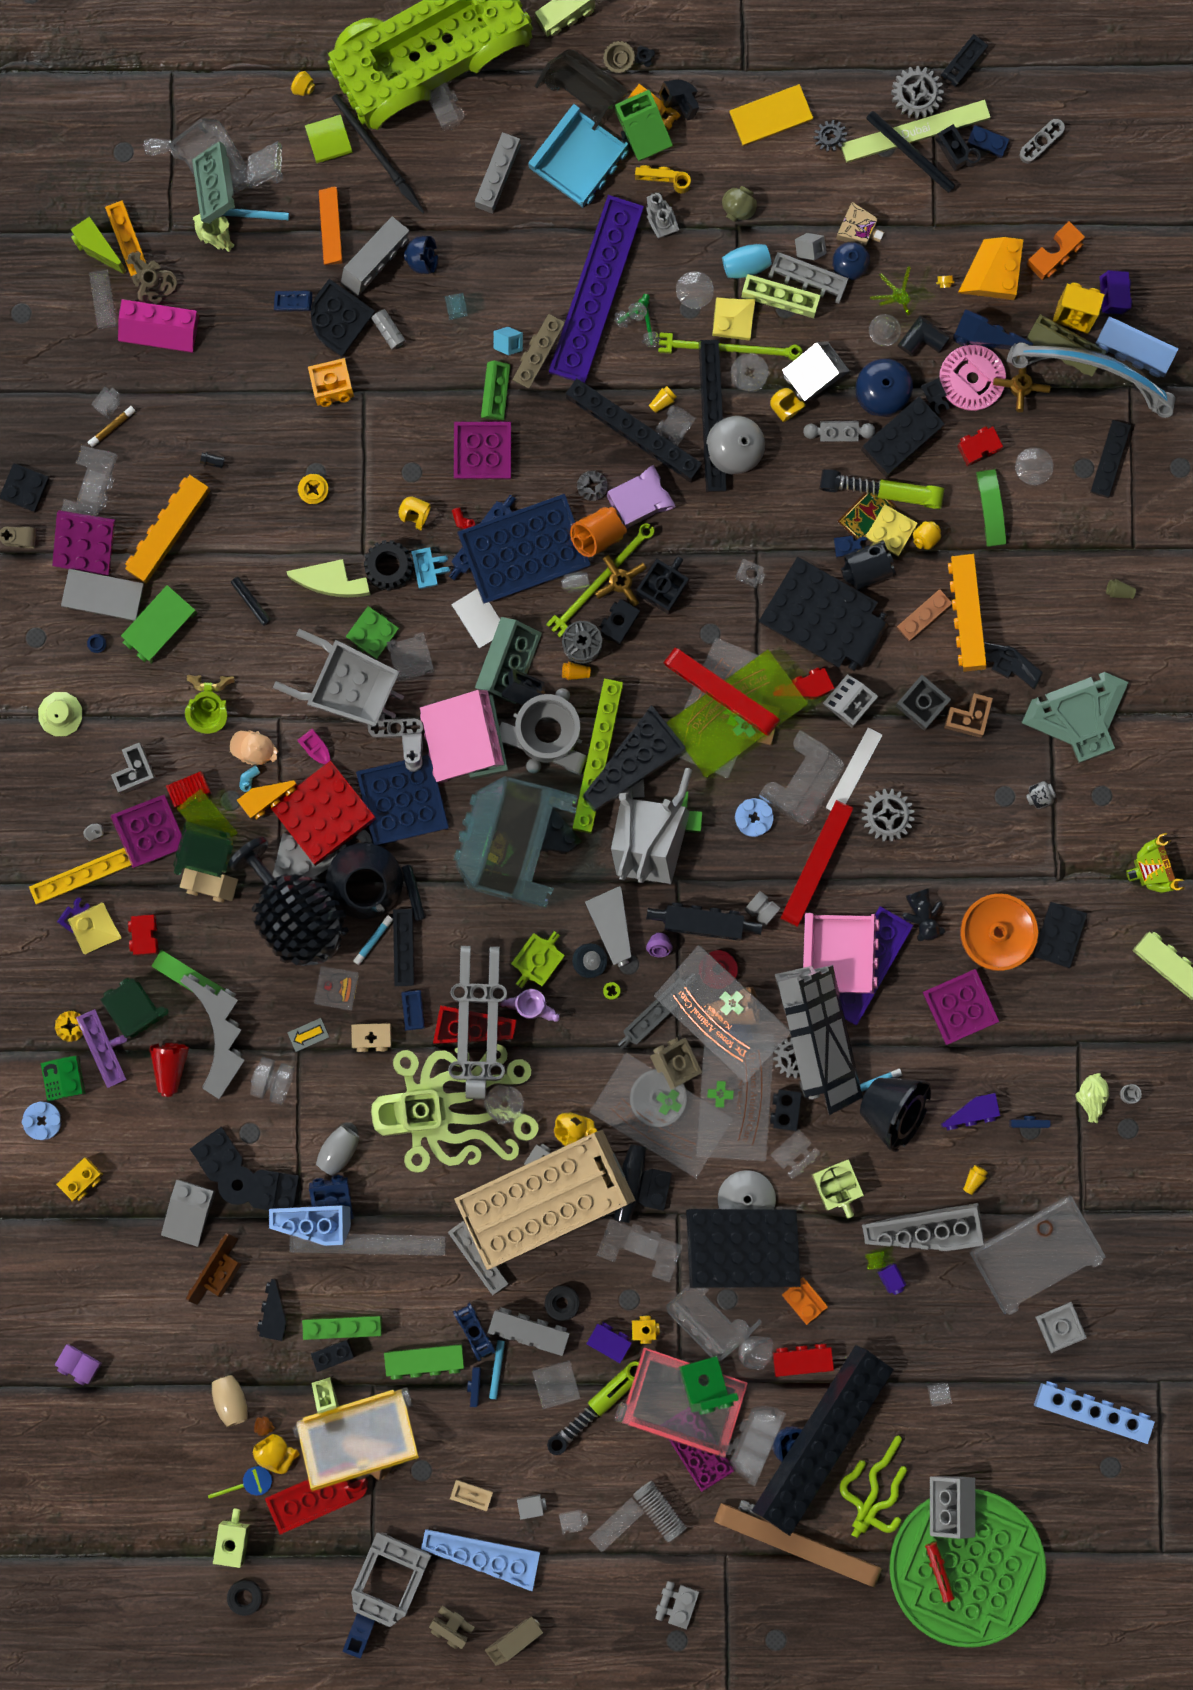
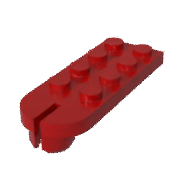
(301, 1505)

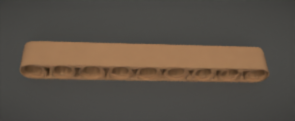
(798, 1545)

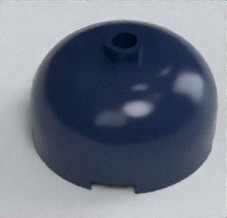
(883, 399)

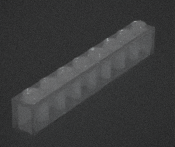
(376, 1245)

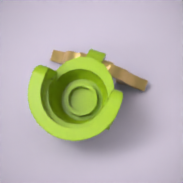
(207, 711)

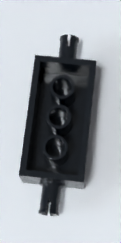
(703, 922)

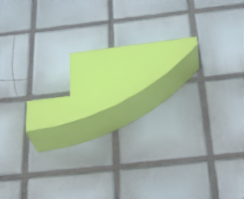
(330, 580)

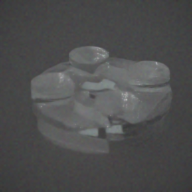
(749, 383)
(497, 1111)

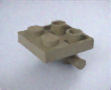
(449, 1629)

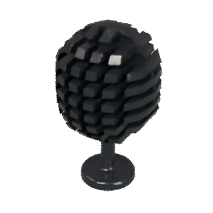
(294, 911)

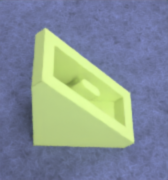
(324, 1395)

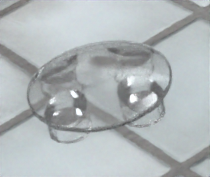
(694, 290)
(1034, 466)

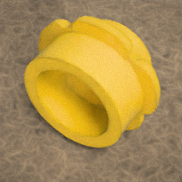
(945, 281)

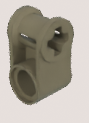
(21, 537)

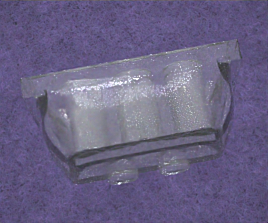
(755, 1441)

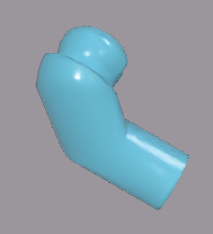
(246, 778)

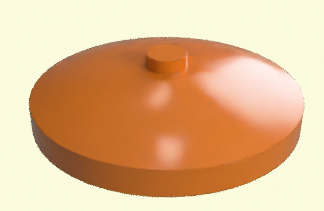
(999, 932)

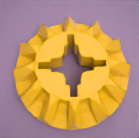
(313, 479)
(64, 1033)

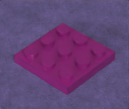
(482, 450)
(83, 542)
(147, 831)
(960, 1007)

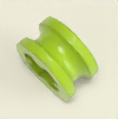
(605, 992)

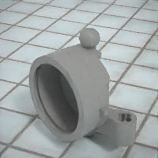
(524, 737)

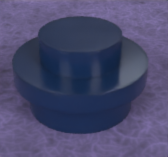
(96, 643)

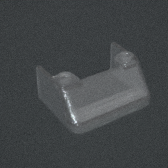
(707, 1323)

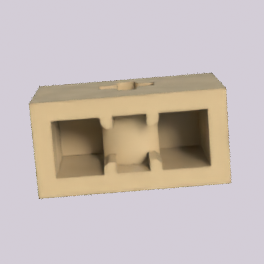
(360, 1034)

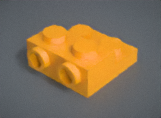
(331, 382)

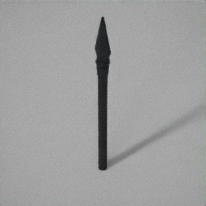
(400, 182)

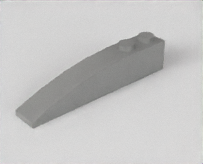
(935, 1229)

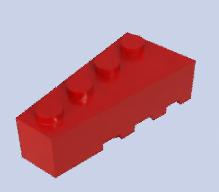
(447, 1027)

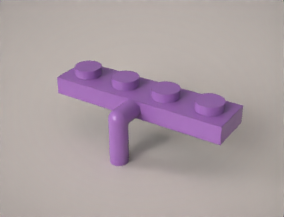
(102, 1048)

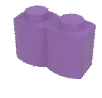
(77, 1364)

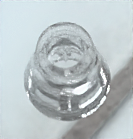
(156, 146)

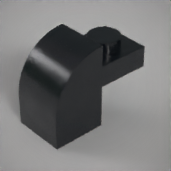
(680, 94)

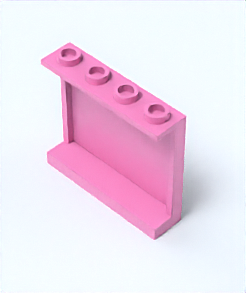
(461, 735)
(847, 945)

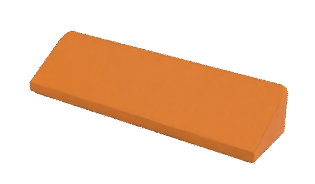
(330, 226)

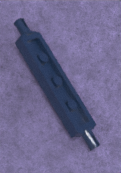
(460, 561)

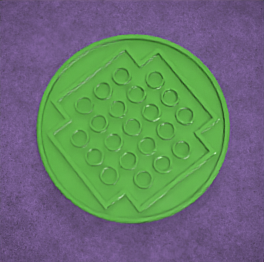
(992, 1576)

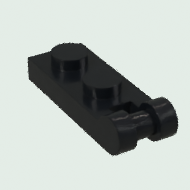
(964, 59)

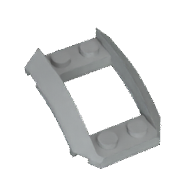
(400, 1553)

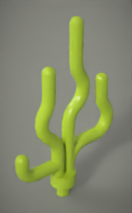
(865, 1514)

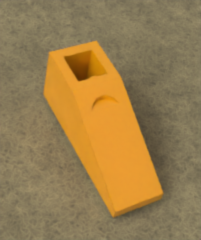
(261, 798)

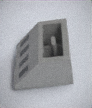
(850, 700)

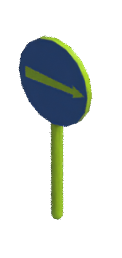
(255, 1481)

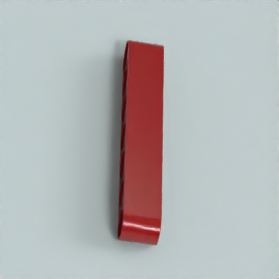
(721, 691)
(816, 863)

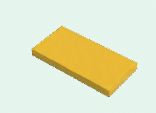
(771, 115)

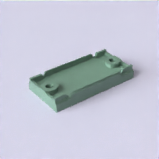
(213, 182)

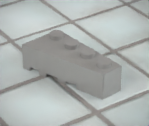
(374, 256)
(529, 1331)

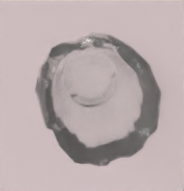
(755, 1352)

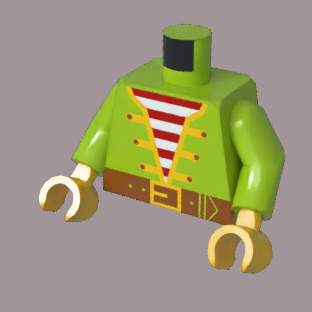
(1154, 867)

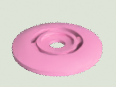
(956, 386)

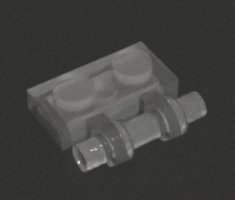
(793, 1148)

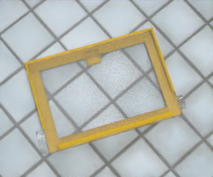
(357, 1438)

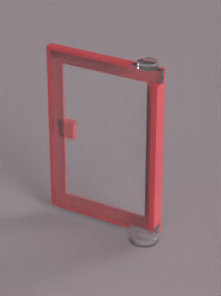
(662, 1407)

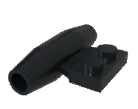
(647, 1186)

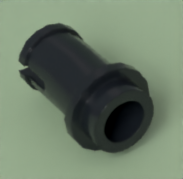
(212, 460)

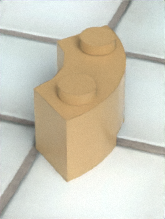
(206, 884)

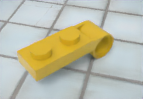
(663, 174)

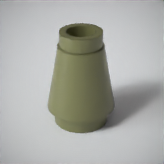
(1118, 589)

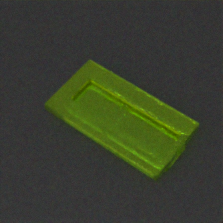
(202, 811)

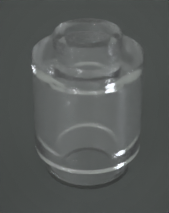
(575, 582)

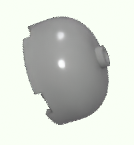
(735, 444)

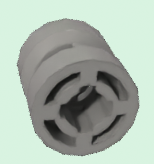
(1130, 1094)

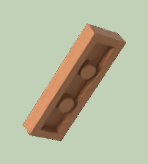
(924, 615)

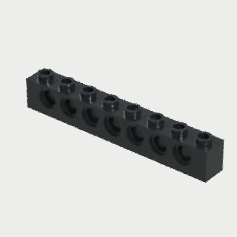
(633, 430)

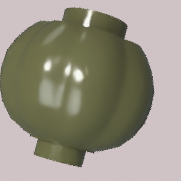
(739, 204)

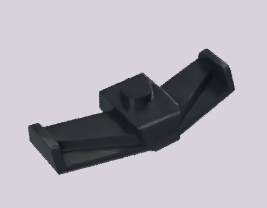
(1009, 660)

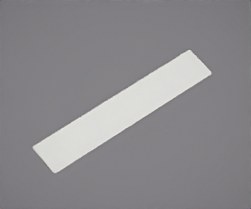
(855, 767)

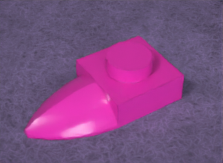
(315, 746)

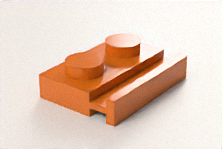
(805, 1301)

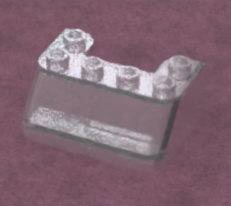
(809, 784)

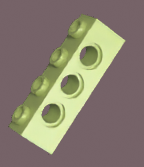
(780, 296)

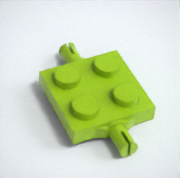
(538, 959)

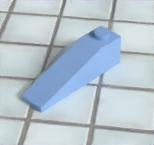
(317, 1224)

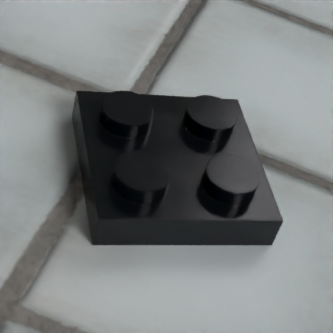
(24, 487)

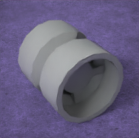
(762, 908)

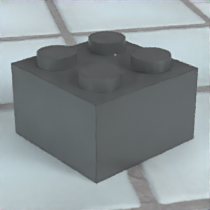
(923, 702)

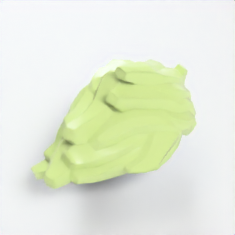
(214, 233)
(1093, 1096)

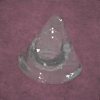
(884, 330)

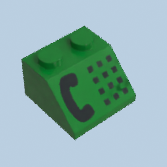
(63, 1078)

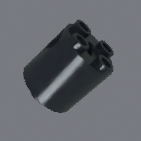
(868, 565)

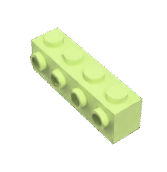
(1166, 962)

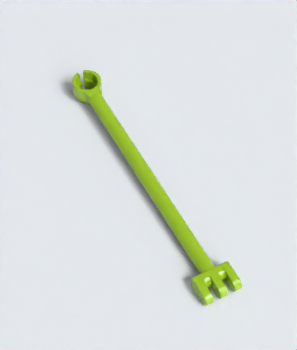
(669, 343)
(560, 623)

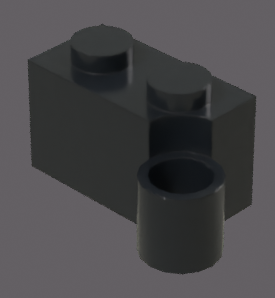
(955, 148)

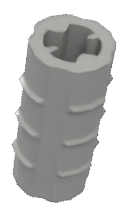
(388, 329)

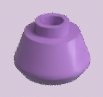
(659, 945)

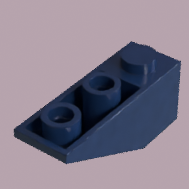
(358, 1635)

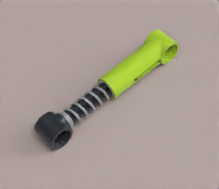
(927, 496)
(598, 1406)

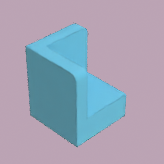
(508, 340)

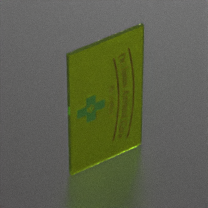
(717, 734)

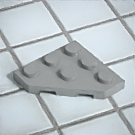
(293, 860)

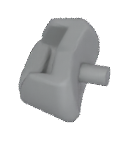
(93, 831)

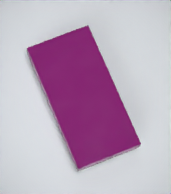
(703, 1466)

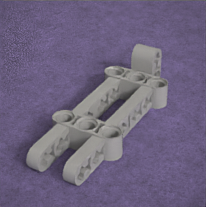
(477, 1084)

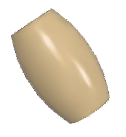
(229, 1401)

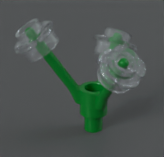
(638, 311)

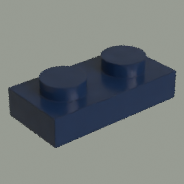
(988, 141)

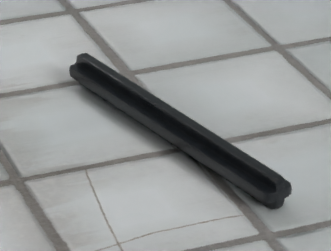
(910, 151)

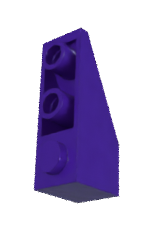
(978, 1108)

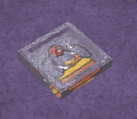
(336, 988)

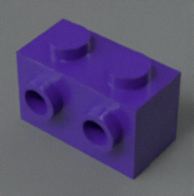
(1117, 292)
(609, 1342)

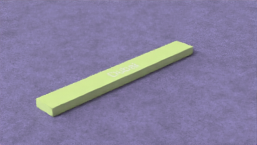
(916, 130)

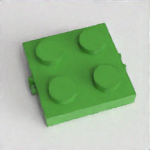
(372, 632)

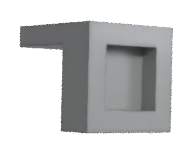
(810, 246)

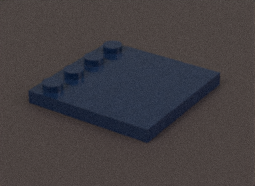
(402, 801)

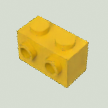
(80, 1179)

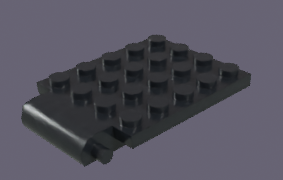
(825, 616)

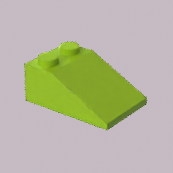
(90, 239)

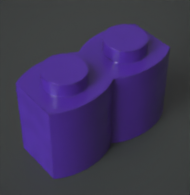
(892, 1279)

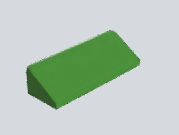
(495, 390)

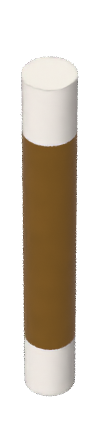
(110, 427)

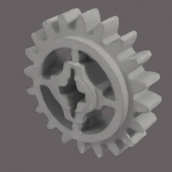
(910, 90)
(890, 831)

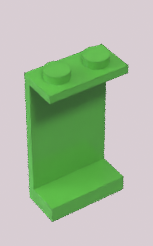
(157, 624)

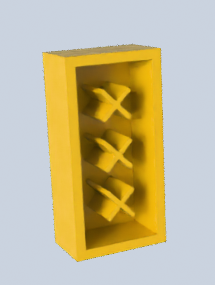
(1078, 307)

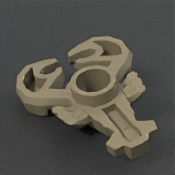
(149, 278)

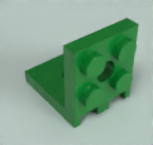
(713, 1394)

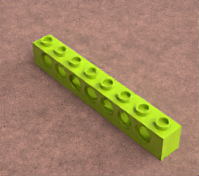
(598, 750)

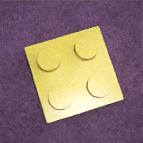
(892, 528)

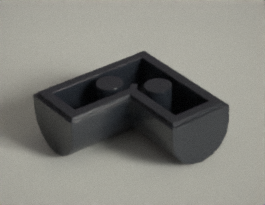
(922, 332)

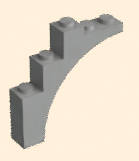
(225, 1061)

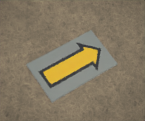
(308, 1034)

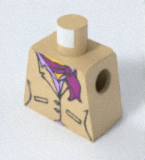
(859, 226)

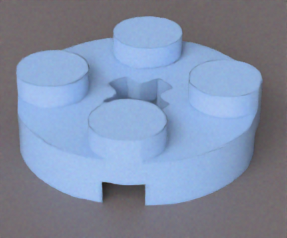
(763, 811)
(41, 1109)

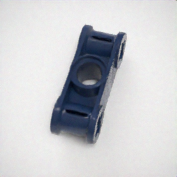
(479, 1342)

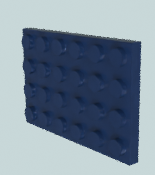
(522, 549)

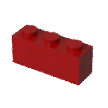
(802, 1360)

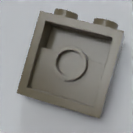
(676, 1062)

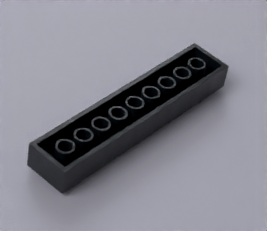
(822, 1440)

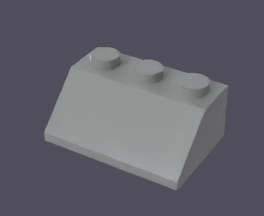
(952, 1507)

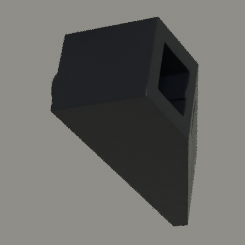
(274, 1318)

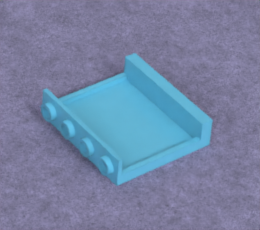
(578, 157)

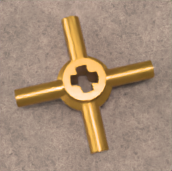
(1021, 386)
(627, 582)

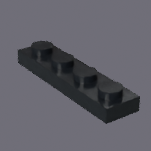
(1110, 459)
(403, 947)

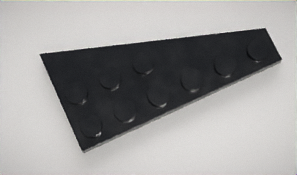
(641, 754)

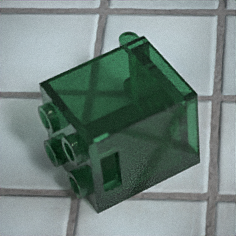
(203, 850)
(132, 1008)

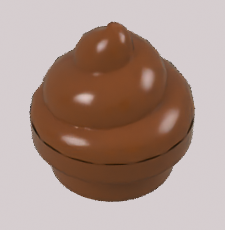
(263, 1426)

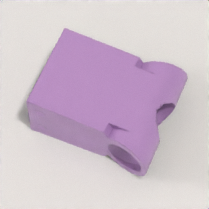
(640, 498)

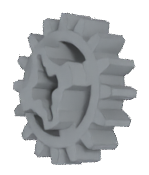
(785, 1054)

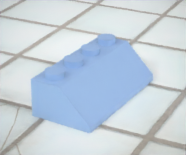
(1136, 347)

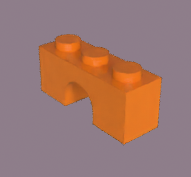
(1044, 263)

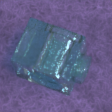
(456, 306)

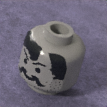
(1041, 795)

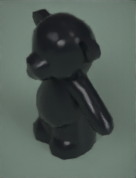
(924, 915)

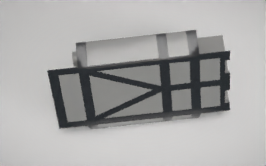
(820, 1036)

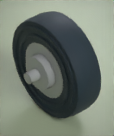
(589, 960)

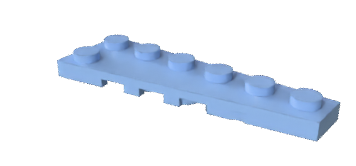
(498, 1560)

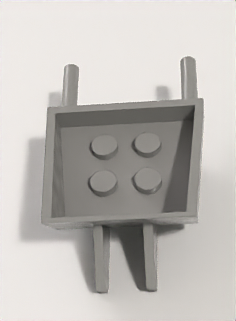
(348, 684)
(649, 836)

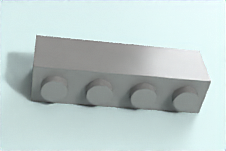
(497, 173)

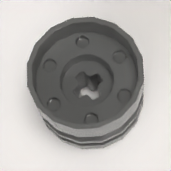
(577, 652)

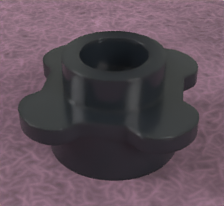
(644, 51)

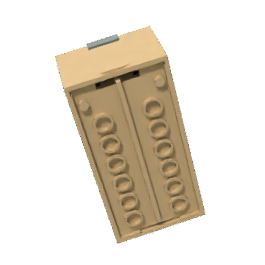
(544, 1199)

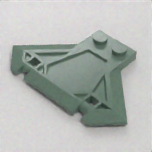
(1080, 715)

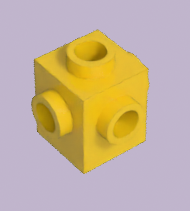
(638, 1334)

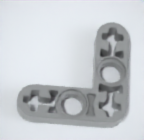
(381, 734)

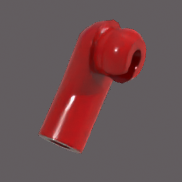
(460, 521)

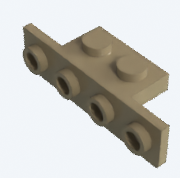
(538, 351)

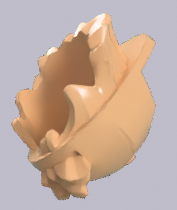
(253, 747)

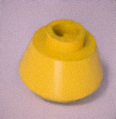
(302, 84)

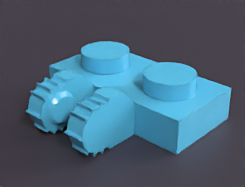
(425, 568)

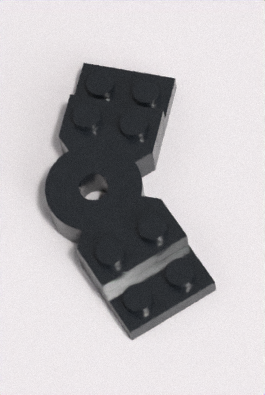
(224, 1164)

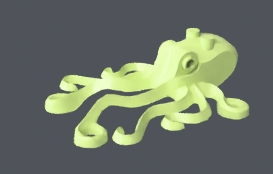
(427, 1113)

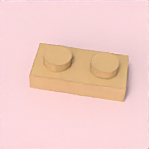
(471, 1495)

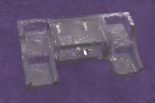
(95, 483)
(642, 1243)

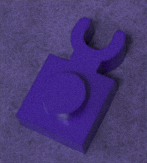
(69, 912)

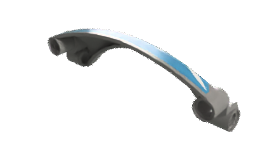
(1156, 398)

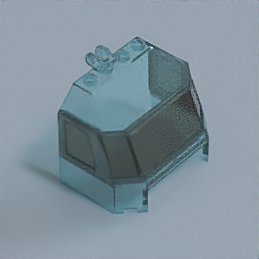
(506, 839)

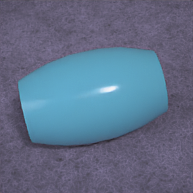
(746, 260)

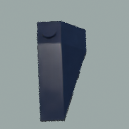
(976, 331)

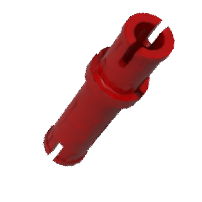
(946, 1592)

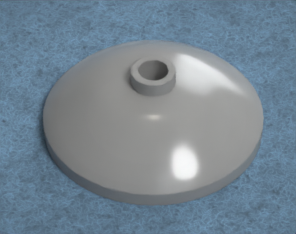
(744, 1184)

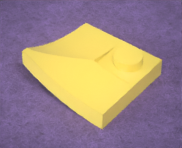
(733, 318)
(94, 928)

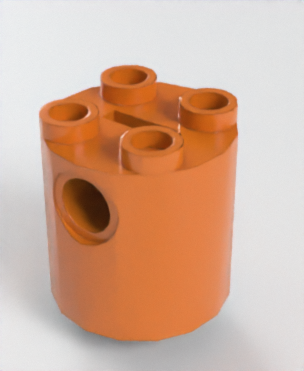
(597, 531)

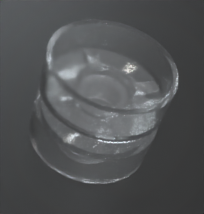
(267, 1079)

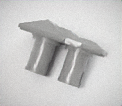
(661, 216)

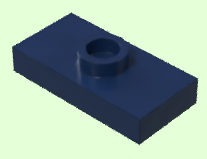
(293, 301)
(413, 1010)
(1029, 1122)
(474, 1386)

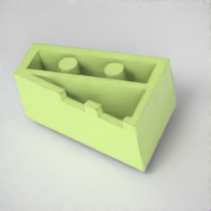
(562, 13)

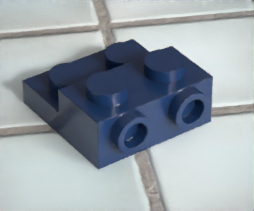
(331, 1192)

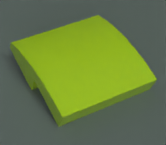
(328, 138)

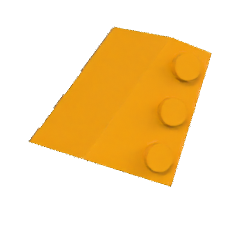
(995, 269)

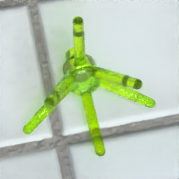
(899, 295)

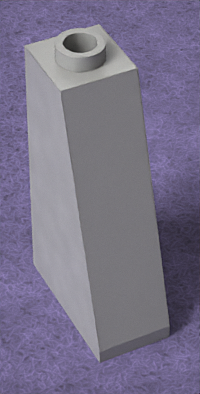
(610, 920)

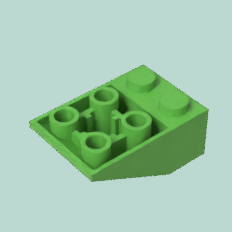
(643, 125)

